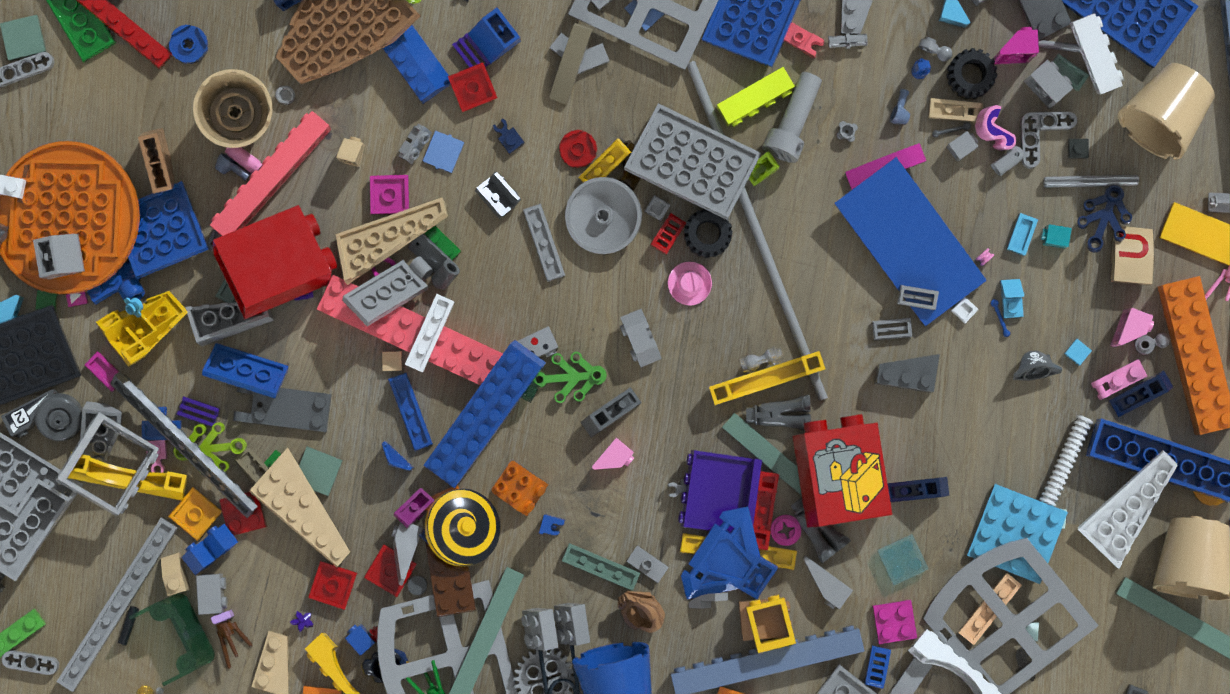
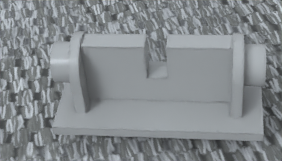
(410, 151)
(1219, 202)

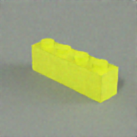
(755, 97)

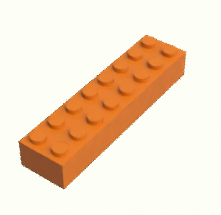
(1196, 354)

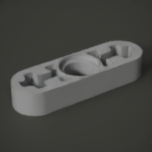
(43, 669)

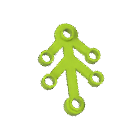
(207, 448)

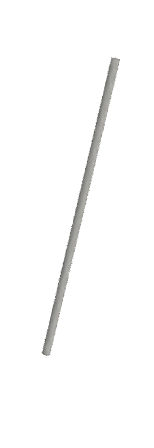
(759, 237)

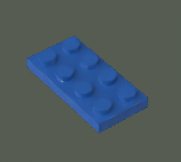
(245, 370)

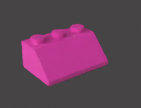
(1019, 48)

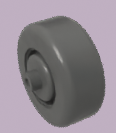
(59, 417)

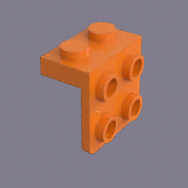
(519, 488)

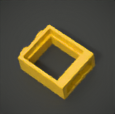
(775, 643)

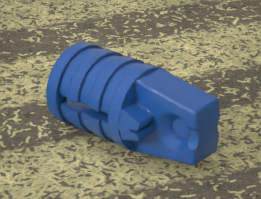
(920, 68)

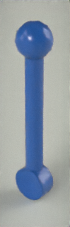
(994, 303)

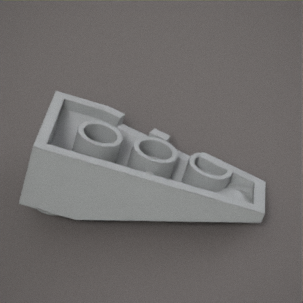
(104, 438)

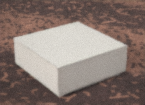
(964, 310)

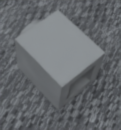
(963, 146)

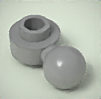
(929, 45)
(1161, 340)

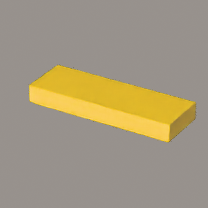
(606, 161)

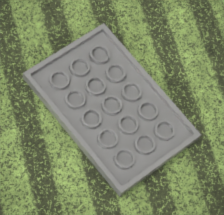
(692, 161)

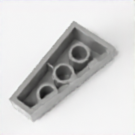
(221, 321)

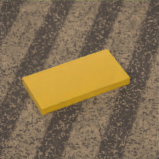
(1197, 233)

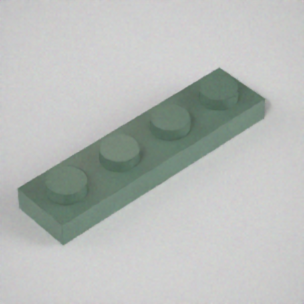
(601, 566)

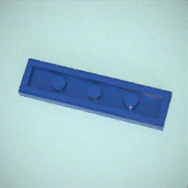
(410, 411)

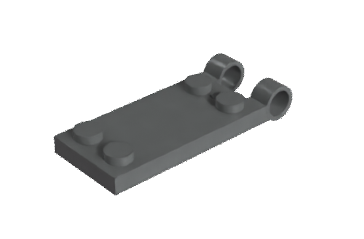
(1045, 15)
(289, 409)

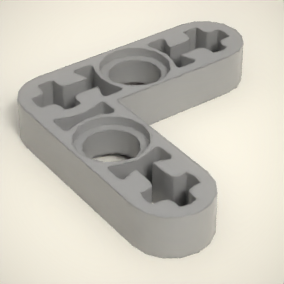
(1039, 125)

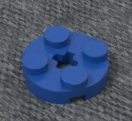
(190, 33)

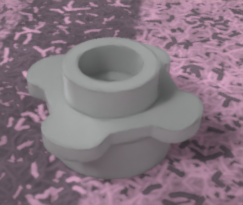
(847, 126)

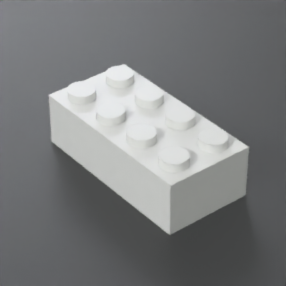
(1095, 53)

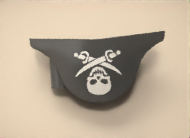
(1036, 366)

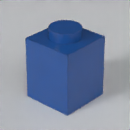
(360, 639)

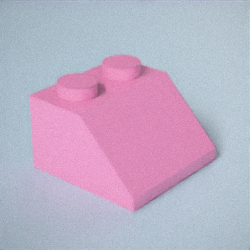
(1132, 326)

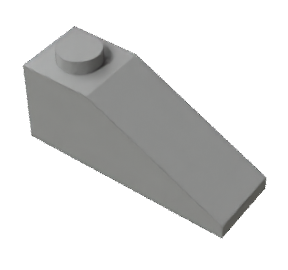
(404, 548)
(829, 586)

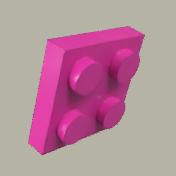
(389, 194)
(894, 621)

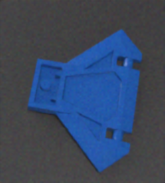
(729, 559)

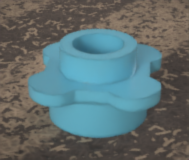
(133, 306)

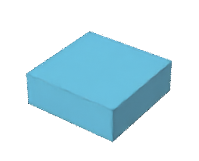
(1078, 352)

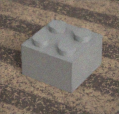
(1049, 83)

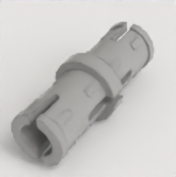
(847, 40)

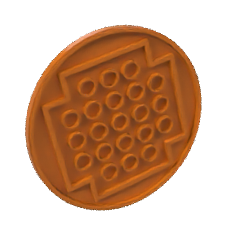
(70, 192)

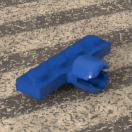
(122, 282)

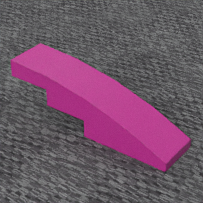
(908, 158)

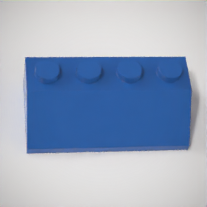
(417, 65)

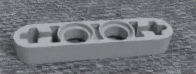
(17, 68)

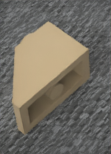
(351, 151)
(174, 574)

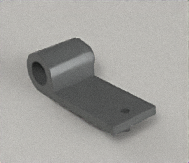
(443, 267)

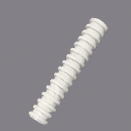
(1066, 460)

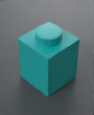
(1056, 236)

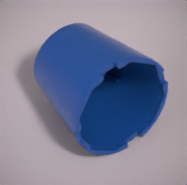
(615, 669)

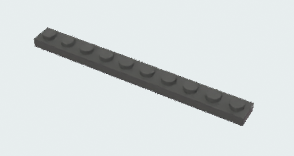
(183, 444)

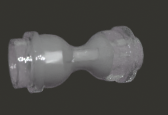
(752, 362)

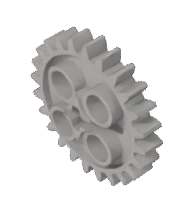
(533, 661)

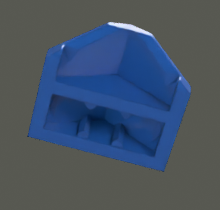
(394, 458)

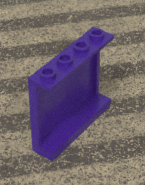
(717, 485)

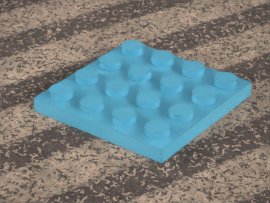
(1015, 517)

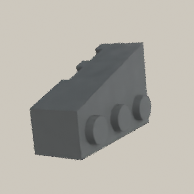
(910, 374)

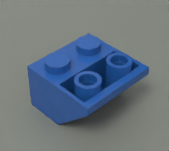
(494, 35)

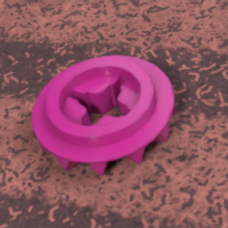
(794, 534)

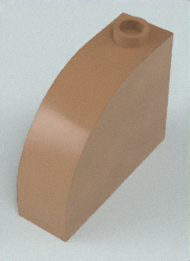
(157, 160)

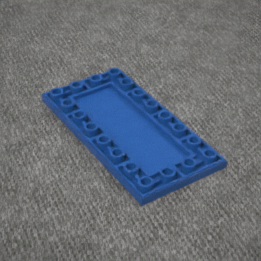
(910, 239)

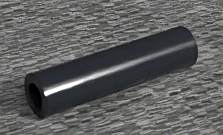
(128, 626)

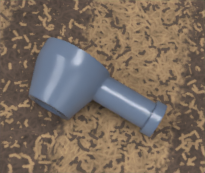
(900, 114)
(225, 164)

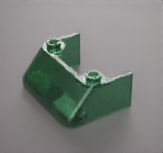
(189, 630)

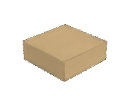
(392, 361)

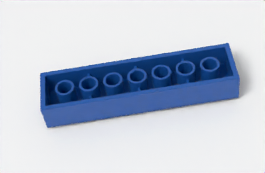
(484, 413)
(1135, 449)

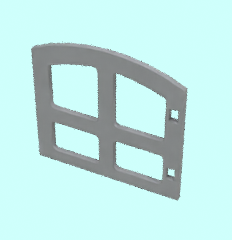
(695, 20)
(1012, 624)
(453, 657)

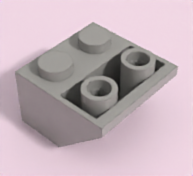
(58, 256)

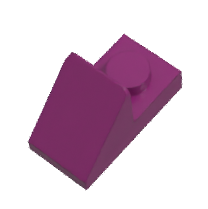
(414, 508)

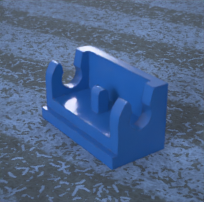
(547, 524)

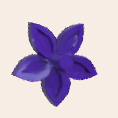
(302, 621)

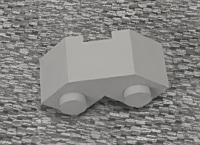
(640, 337)

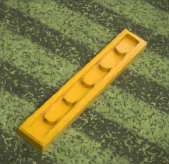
(778, 556)

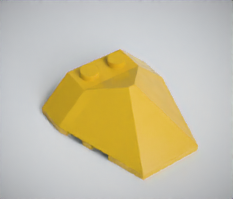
(136, 336)

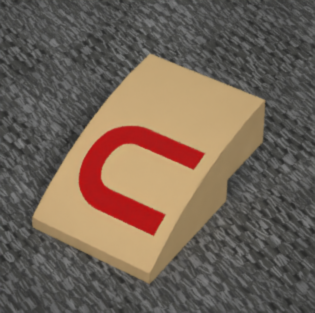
(1133, 257)

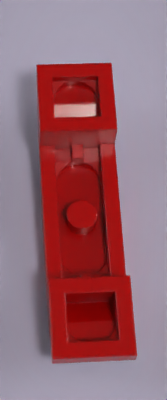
(764, 508)

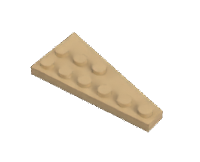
(375, 241)
(294, 501)

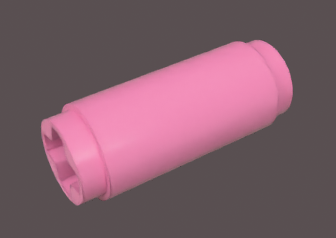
(244, 159)

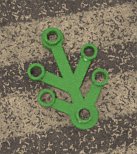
(573, 377)

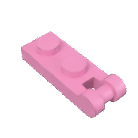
(1119, 379)

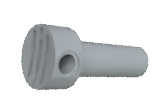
(785, 141)

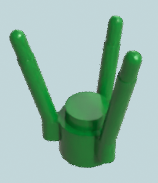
(433, 689)

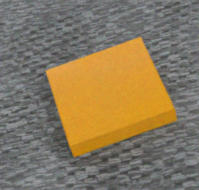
(195, 514)

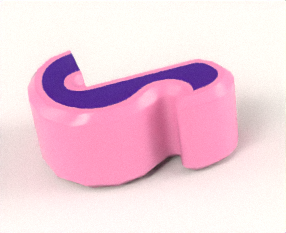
(989, 131)

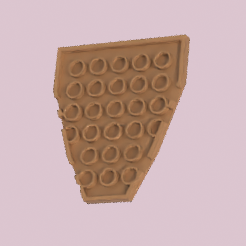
(340, 32)

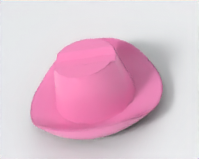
(689, 283)

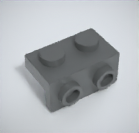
(498, 195)

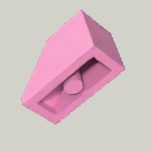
(615, 456)

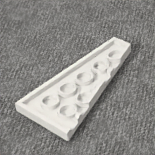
(1123, 515)

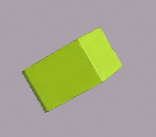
(764, 168)

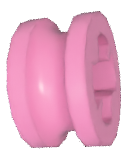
(984, 257)

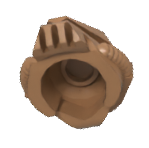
(641, 611)

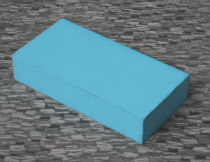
(1022, 234)

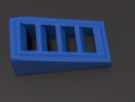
(880, 684)

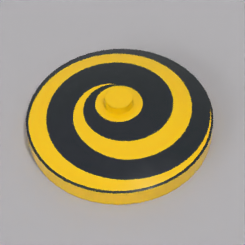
(462, 527)

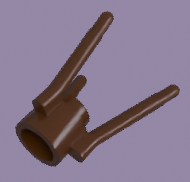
(225, 630)

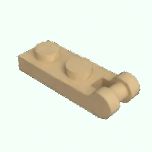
(953, 110)

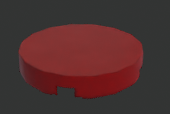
(578, 149)

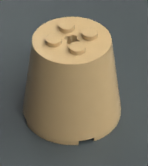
(216, 101)
(1168, 111)
(1195, 559)

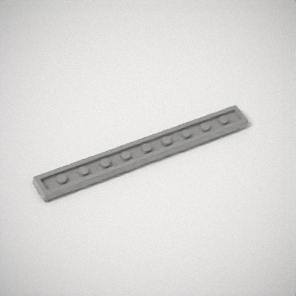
(117, 604)

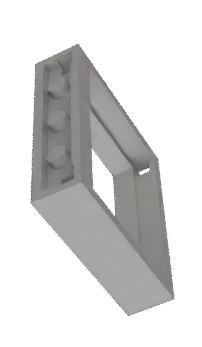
(140, 474)

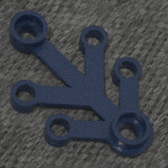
(1105, 215)

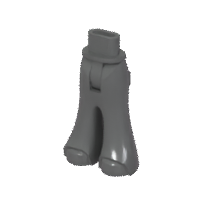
(770, 413)
(833, 537)

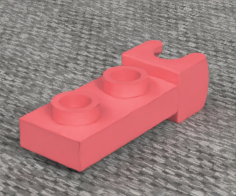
(803, 40)

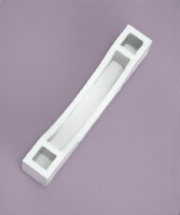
(931, 650)

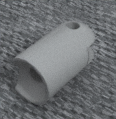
(1008, 160)

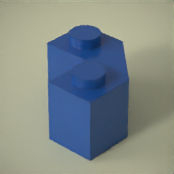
(204, 554)

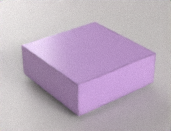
(221, 617)

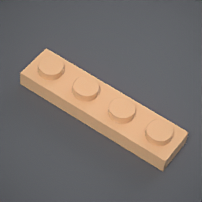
(983, 615)

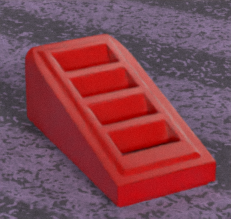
(660, 247)

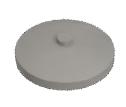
(603, 215)

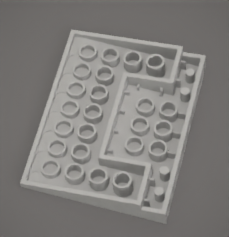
(28, 504)

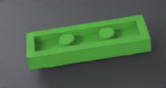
(20, 631)

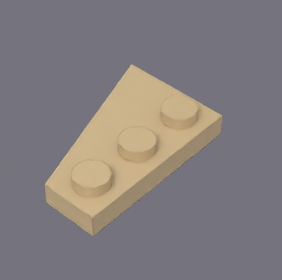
(272, 669)

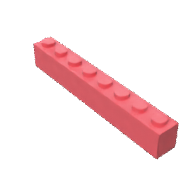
(271, 175)

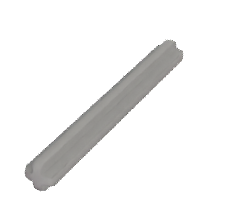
(1091, 181)

